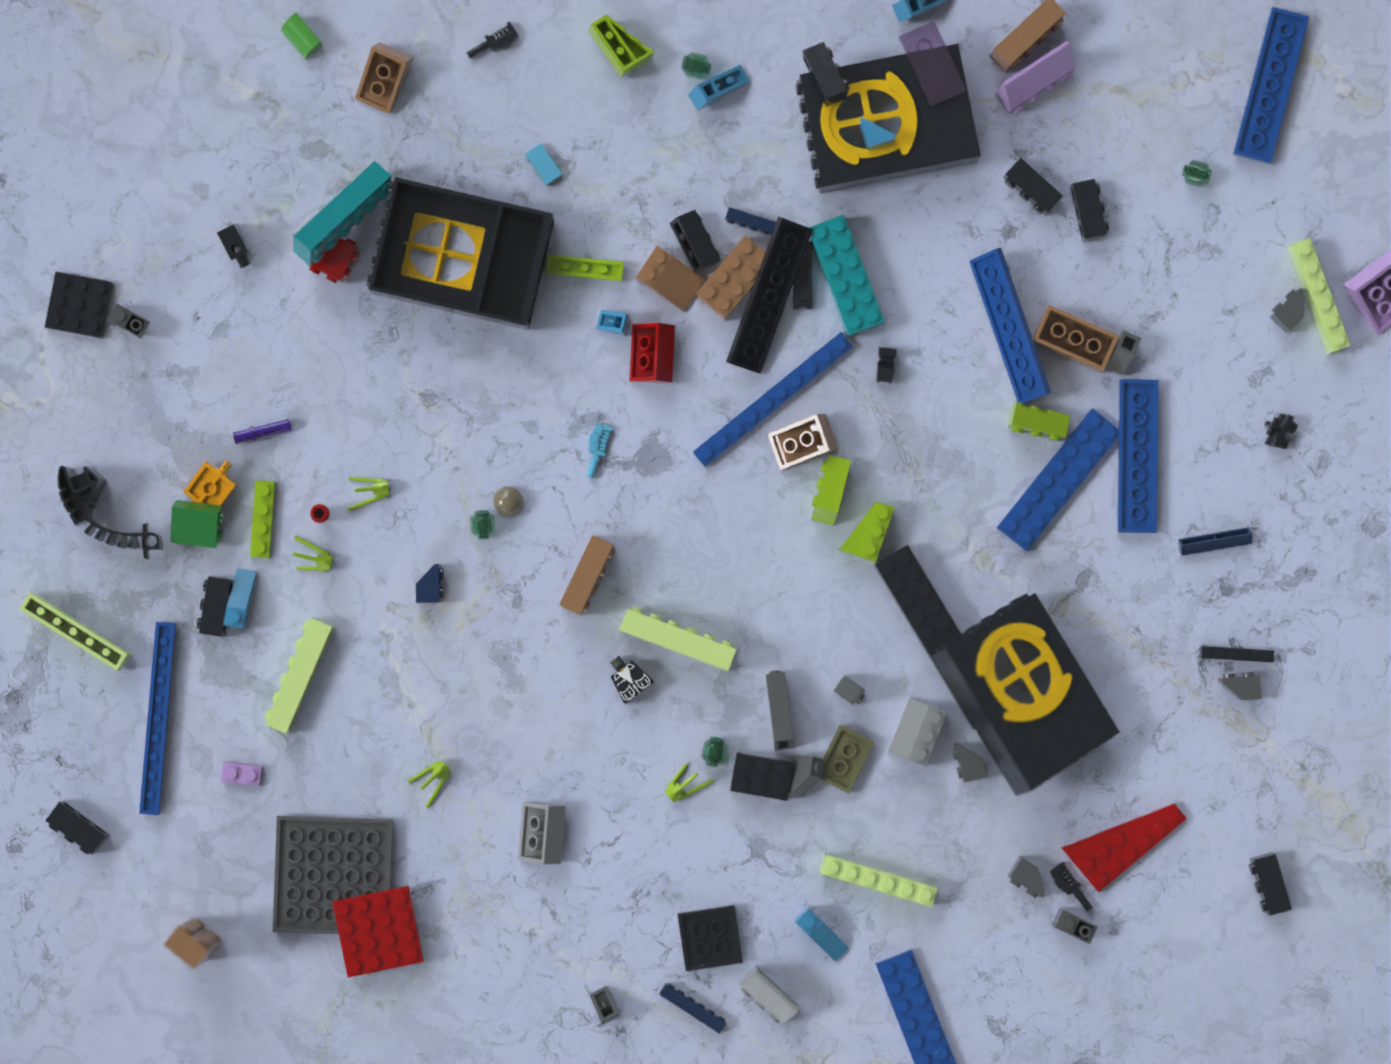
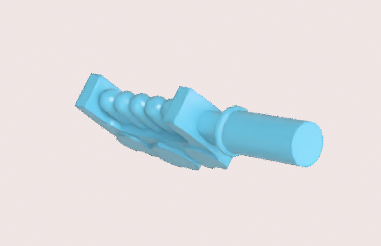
(598, 441)

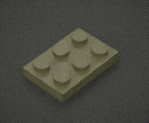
(845, 758)

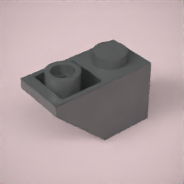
(1291, 311)
(128, 320)
(1123, 352)
(1242, 687)
(849, 690)
(970, 764)
(1027, 875)
(1074, 926)

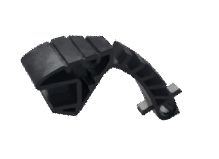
(79, 499)

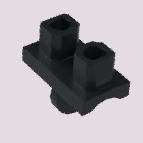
(1278, 429)

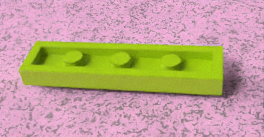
(584, 268)
(262, 519)

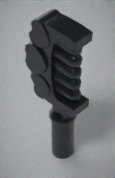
(498, 40)
(1068, 884)

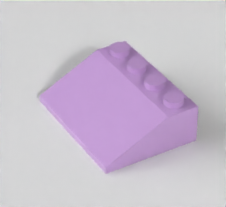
(1037, 78)
(1372, 292)

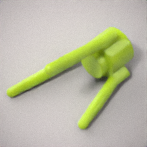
(379, 488)
(322, 561)
(440, 771)
(676, 791)

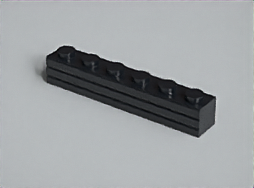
(1236, 654)

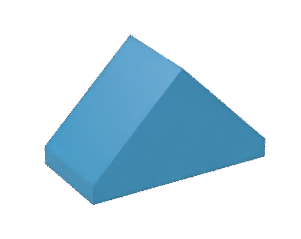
(875, 135)
(613, 322)

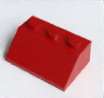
(652, 353)

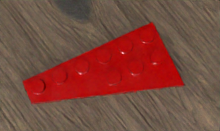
(1114, 850)

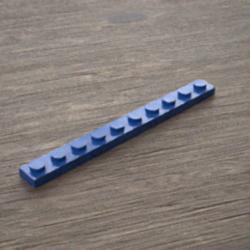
(772, 399)
(157, 718)

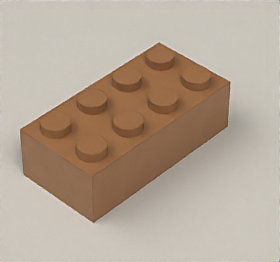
(1025, 37)
(732, 278)
(1074, 339)
(587, 575)
(193, 943)

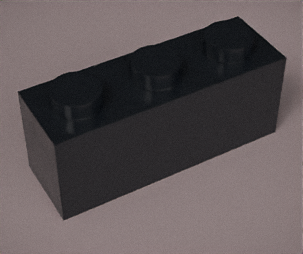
(825, 74)
(1032, 187)
(1089, 210)
(695, 241)
(214, 606)
(76, 828)
(1270, 884)

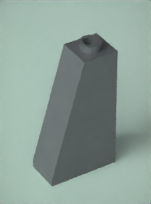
(779, 710)

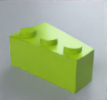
(619, 46)
(1038, 422)
(831, 489)
(869, 533)

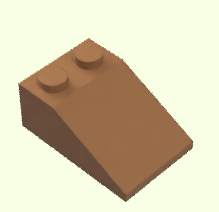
(383, 77)
(669, 278)
(803, 441)

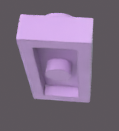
(241, 773)

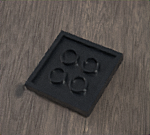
(78, 305)
(710, 938)

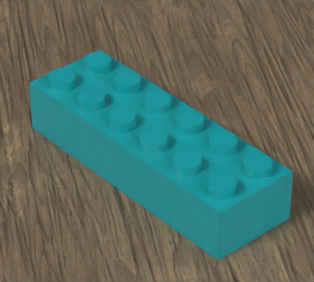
(342, 214)
(845, 276)

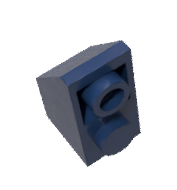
(429, 586)

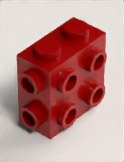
(338, 261)

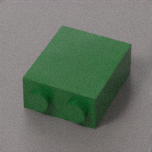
(196, 524)

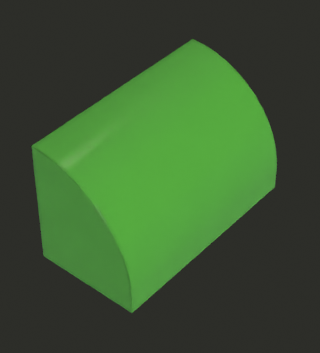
(301, 36)

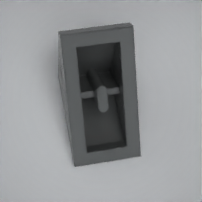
(605, 1005)

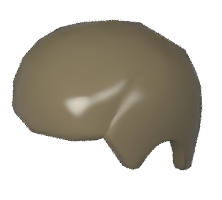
(508, 501)

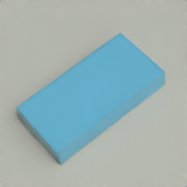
(543, 164)

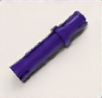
(262, 431)

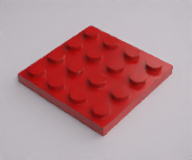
(378, 931)

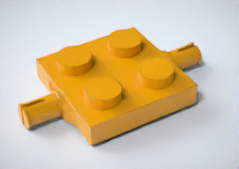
(211, 484)

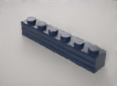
(749, 220)
(1215, 541)
(694, 1009)

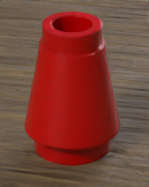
(314, 513)

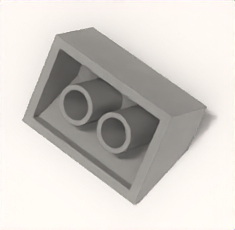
(917, 732)
(542, 833)
(769, 996)

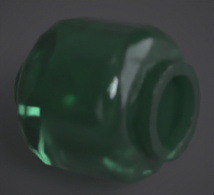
(695, 65)
(1197, 173)
(482, 524)
(714, 751)

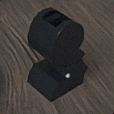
(885, 365)

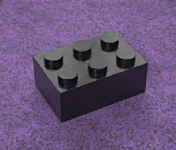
(761, 776)

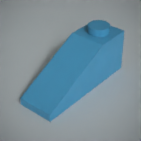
(908, 8)
(718, 87)
(240, 599)
(821, 934)

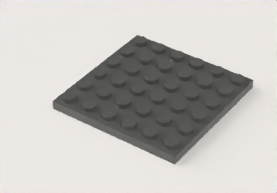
(324, 863)

